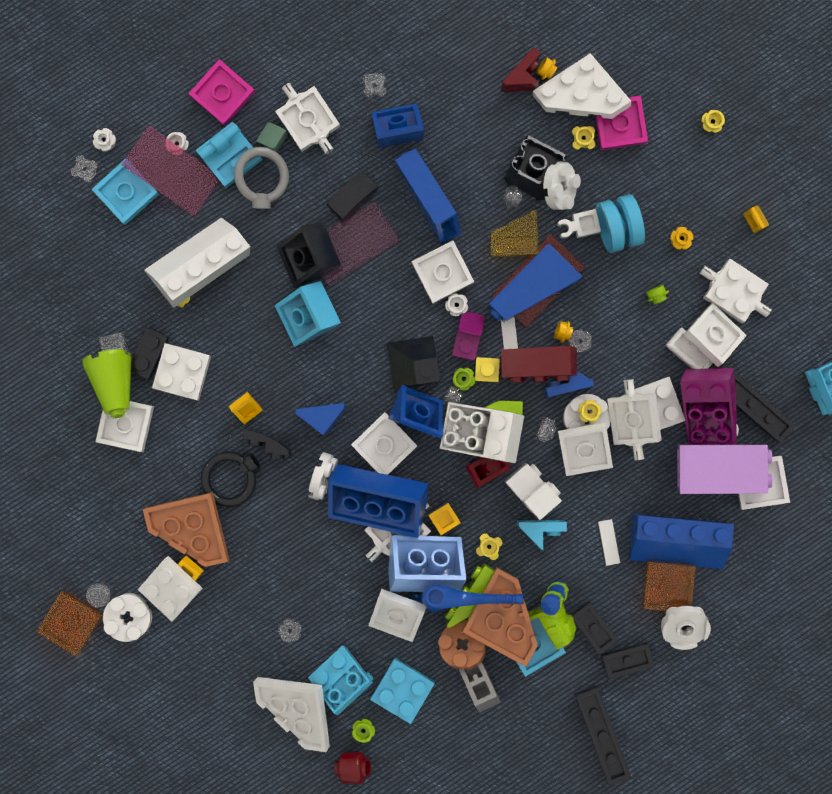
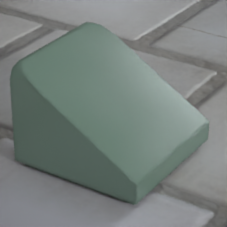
(272, 136)

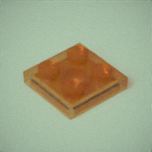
(668, 585)
(69, 623)

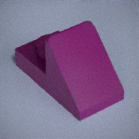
(468, 335)

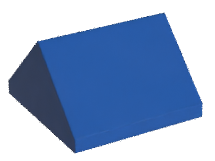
(398, 125)
(418, 411)
(322, 417)

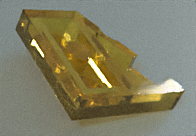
(516, 238)

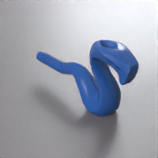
(440, 597)

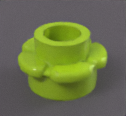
(657, 294)
(459, 374)
(360, 736)

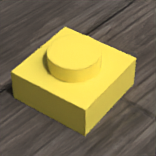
(487, 369)

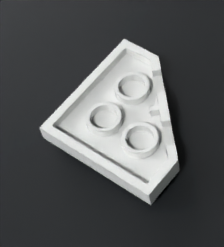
(583, 91)
(297, 709)

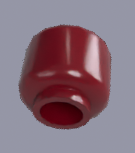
(352, 768)

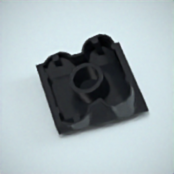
(530, 166)

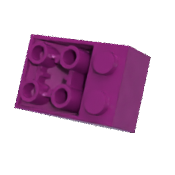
(710, 406)

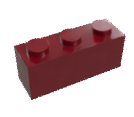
(539, 363)

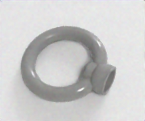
(261, 200)

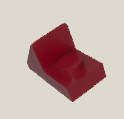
(520, 77)
(486, 469)

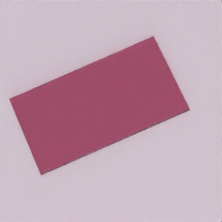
(170, 170)
(359, 239)

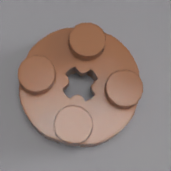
(459, 658)

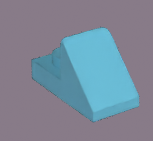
(535, 528)

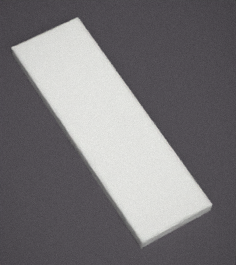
(509, 334)
(609, 542)

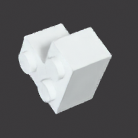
(532, 491)

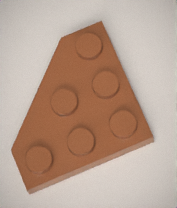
(190, 527)
(503, 625)

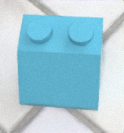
(307, 313)

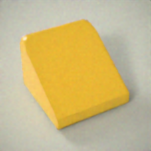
(755, 219)

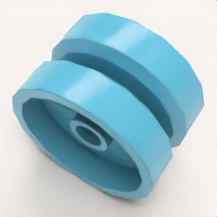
(620, 223)

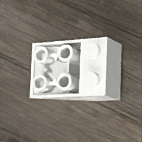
(482, 432)

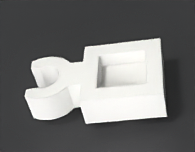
(583, 224)

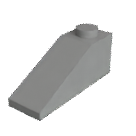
(479, 684)

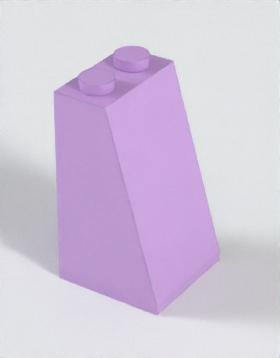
(723, 469)

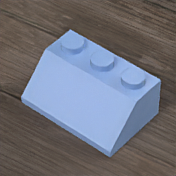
(425, 562)

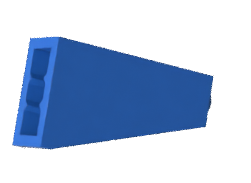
(429, 196)
(538, 281)

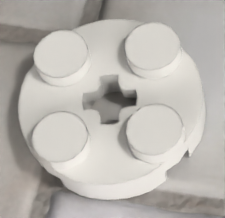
(561, 185)
(571, 415)
(320, 477)
(685, 615)
(114, 623)

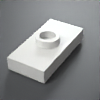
(687, 351)

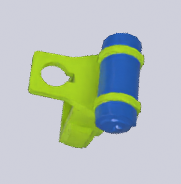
(553, 616)

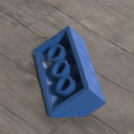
(377, 500)
(680, 540)

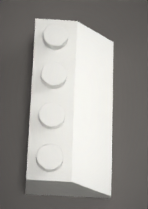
(198, 261)

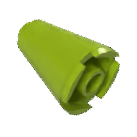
(110, 380)

